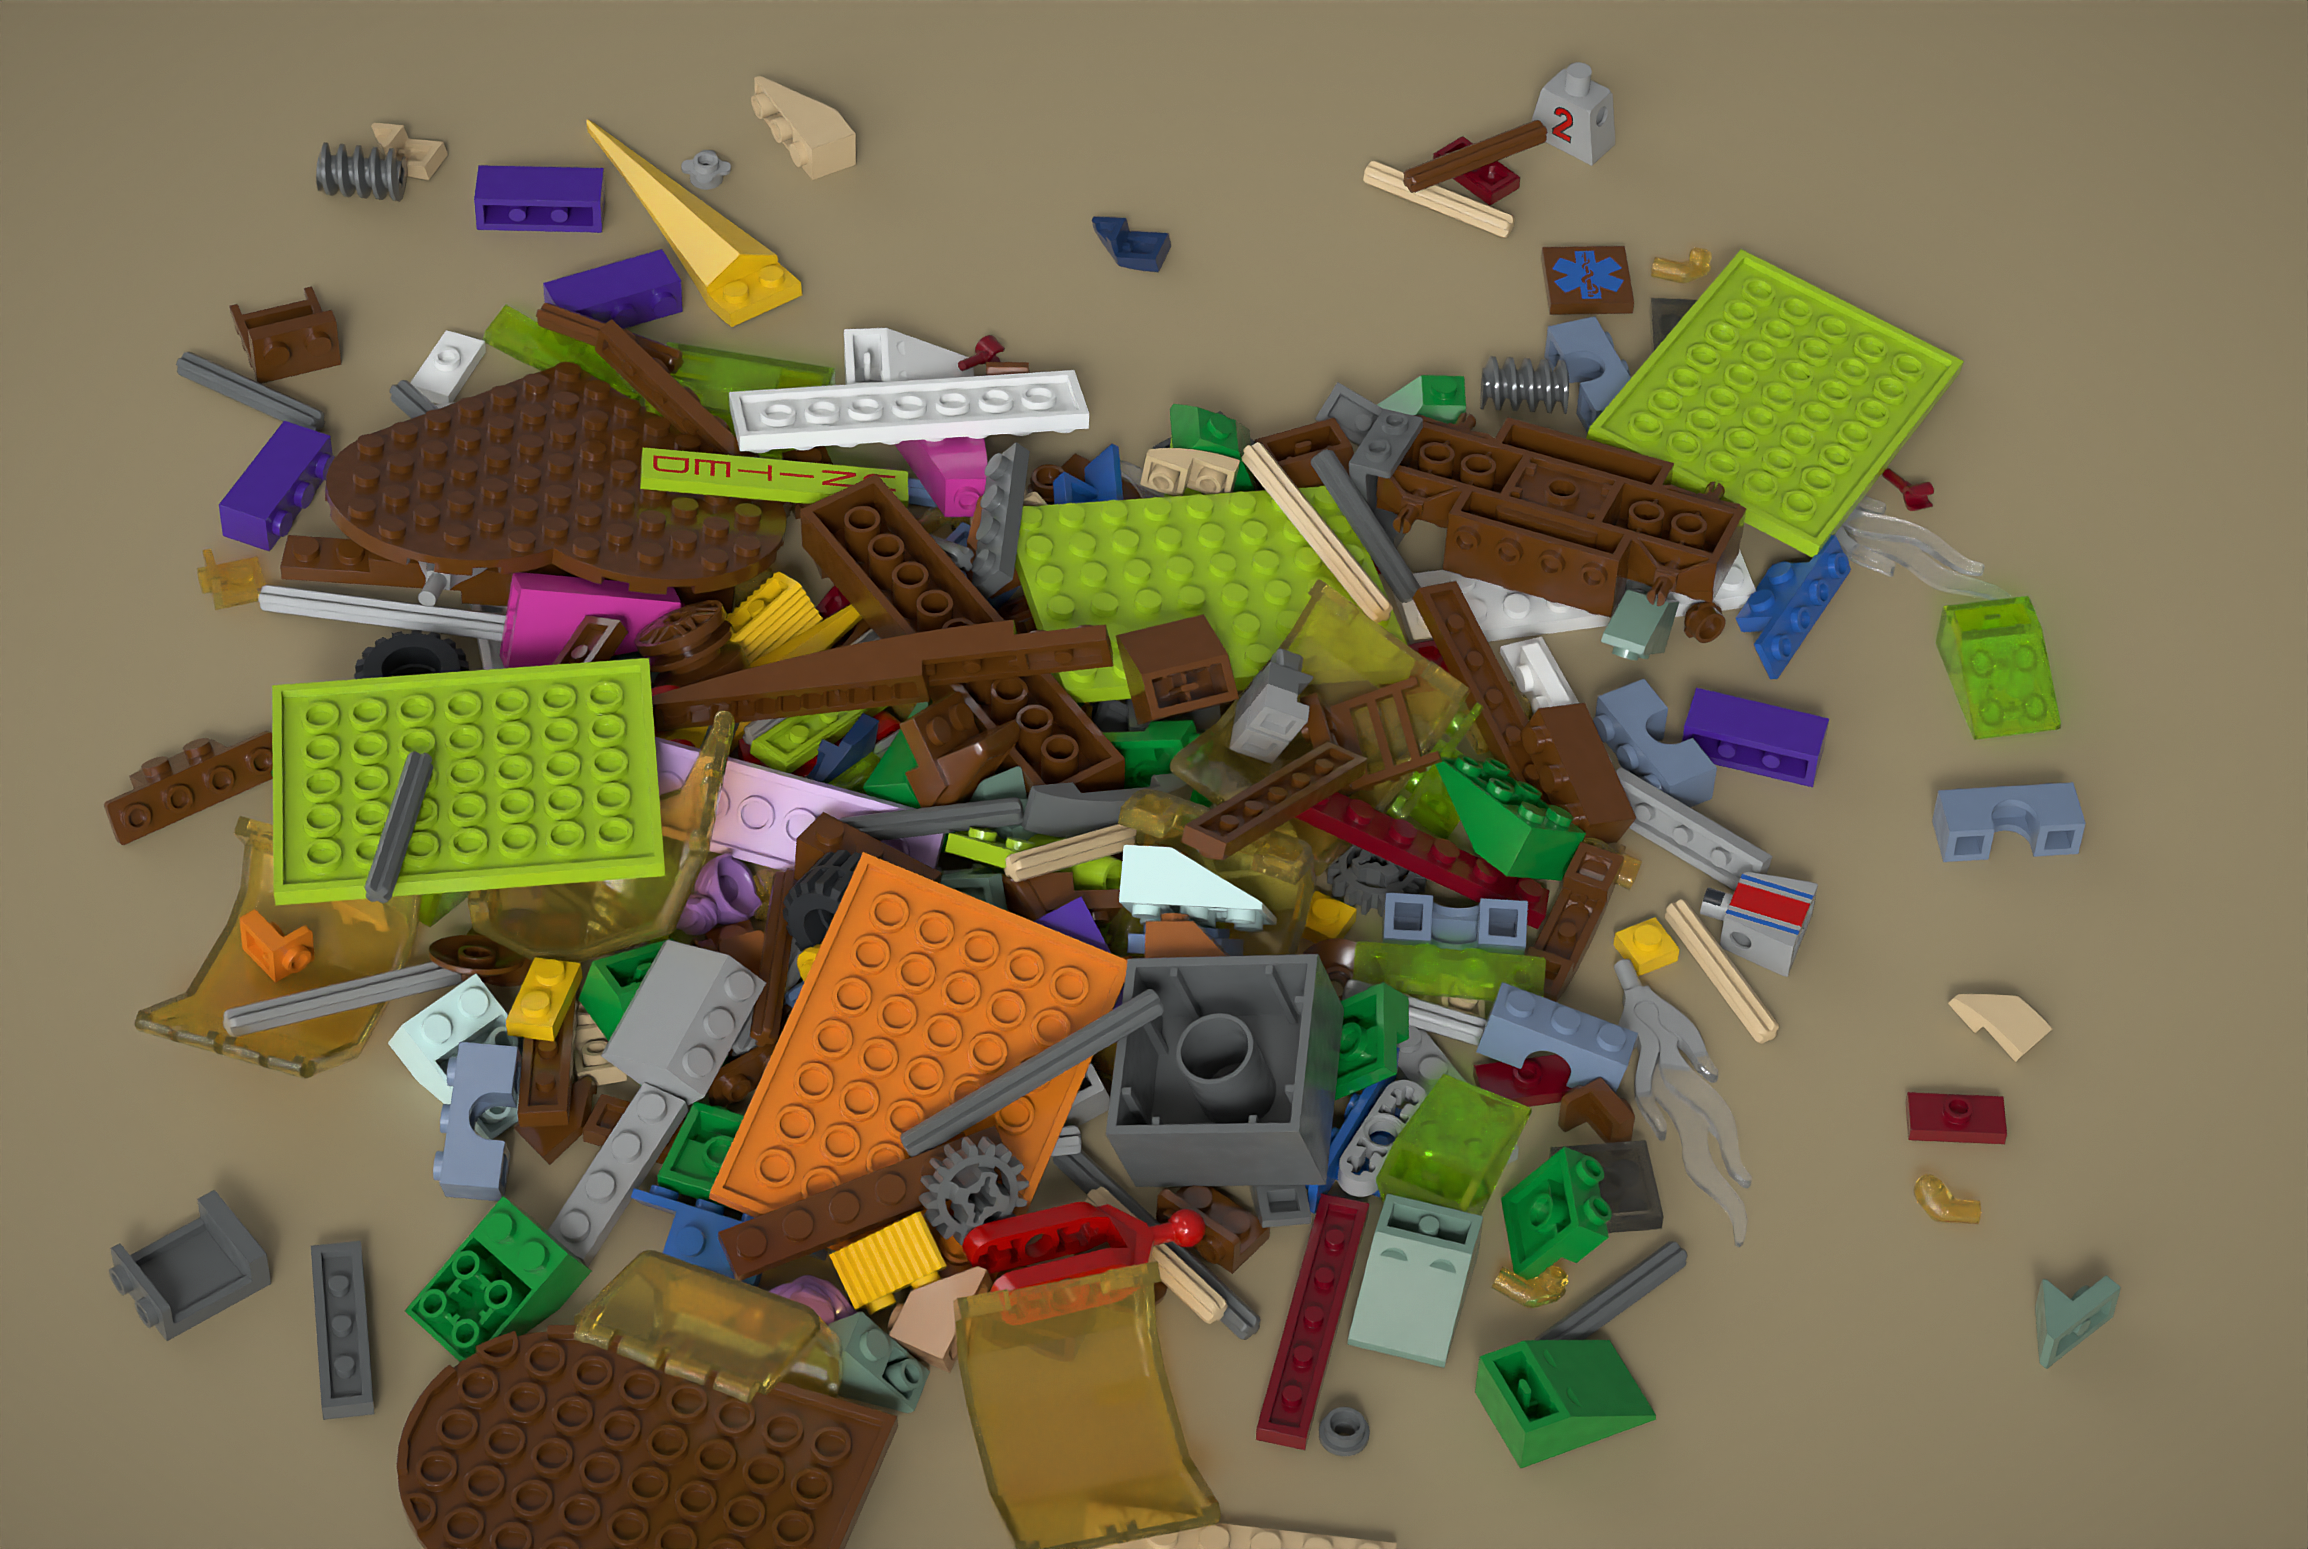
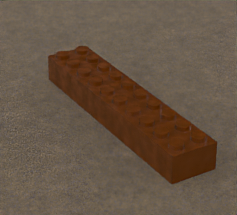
(911, 586)

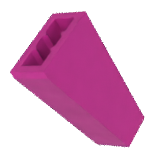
(949, 471)
(549, 609)

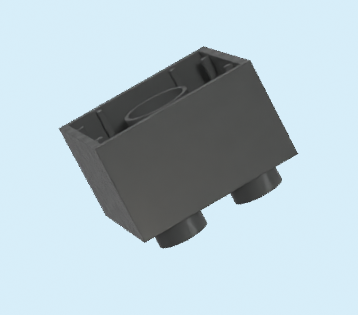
(1231, 1073)

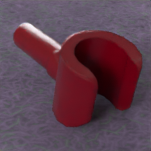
(985, 352)
(1914, 495)

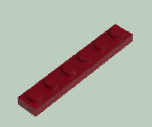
(1424, 854)
(1312, 1322)

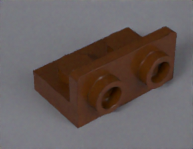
(1230, 1231)

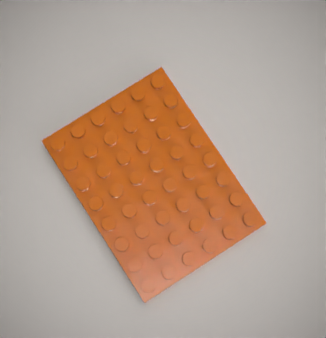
(899, 1019)

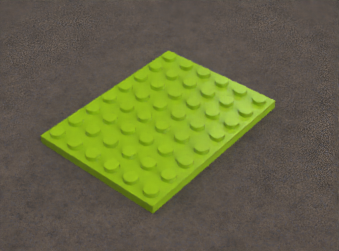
(1778, 400)
(1176, 560)
(528, 785)

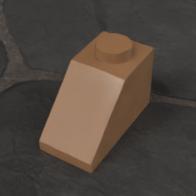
(927, 1321)

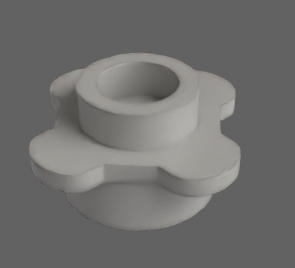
(706, 170)

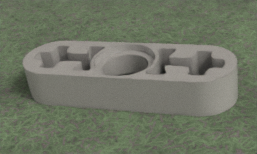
(1379, 1119)

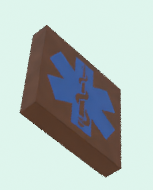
(1587, 280)

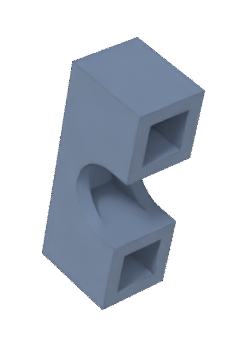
(1589, 360)
(1632, 724)
(2041, 813)
(1489, 926)
(1530, 1023)
(481, 1079)

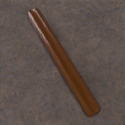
(773, 964)

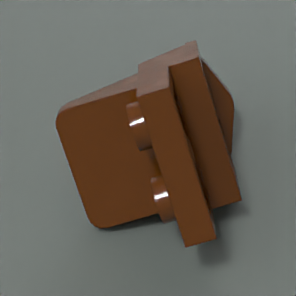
(953, 752)
(1050, 891)

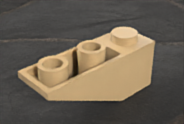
(809, 129)

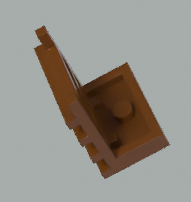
(288, 338)
(1339, 727)

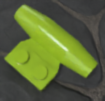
(991, 851)

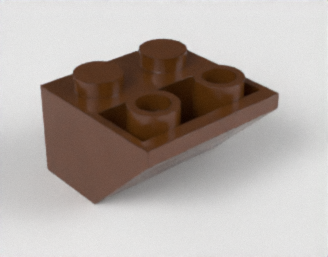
(1297, 447)
(1176, 669)

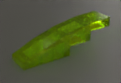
(544, 349)

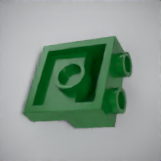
(1152, 751)
(1369, 1039)
(699, 1151)
(1556, 1213)

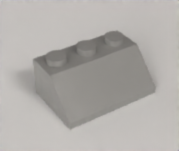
(683, 1020)

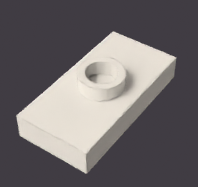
(448, 367)

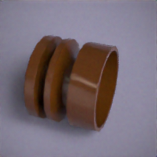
(691, 645)

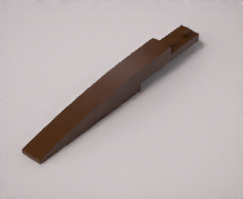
(349, 563)
(882, 673)

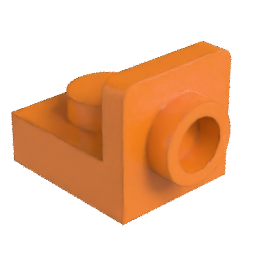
(273, 950)

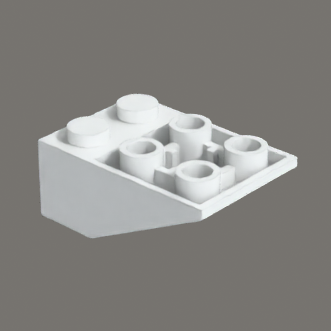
(891, 356)

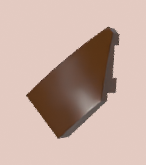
(554, 1140)

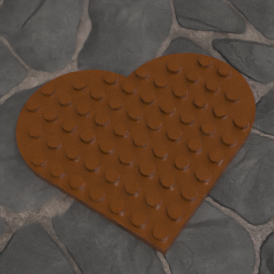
(544, 480)
(598, 1451)

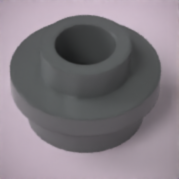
(1344, 1421)

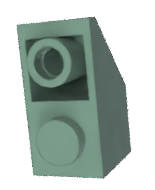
(1639, 626)
(877, 1366)

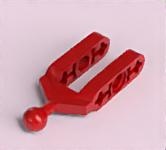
(1068, 1231)

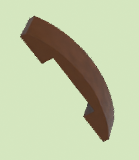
(1576, 916)

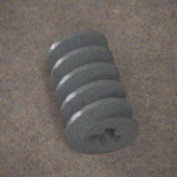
(361, 173)
(1525, 384)

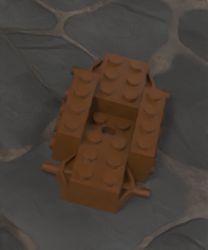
(1562, 515)

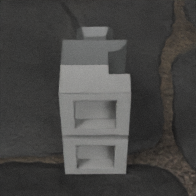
(1269, 709)

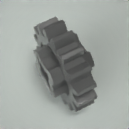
(1370, 880)
(971, 1185)

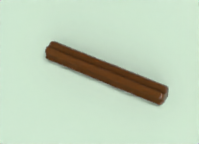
(1475, 156)
(586, 330)

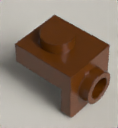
(1599, 1107)

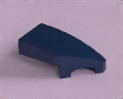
(1132, 248)
(856, 745)

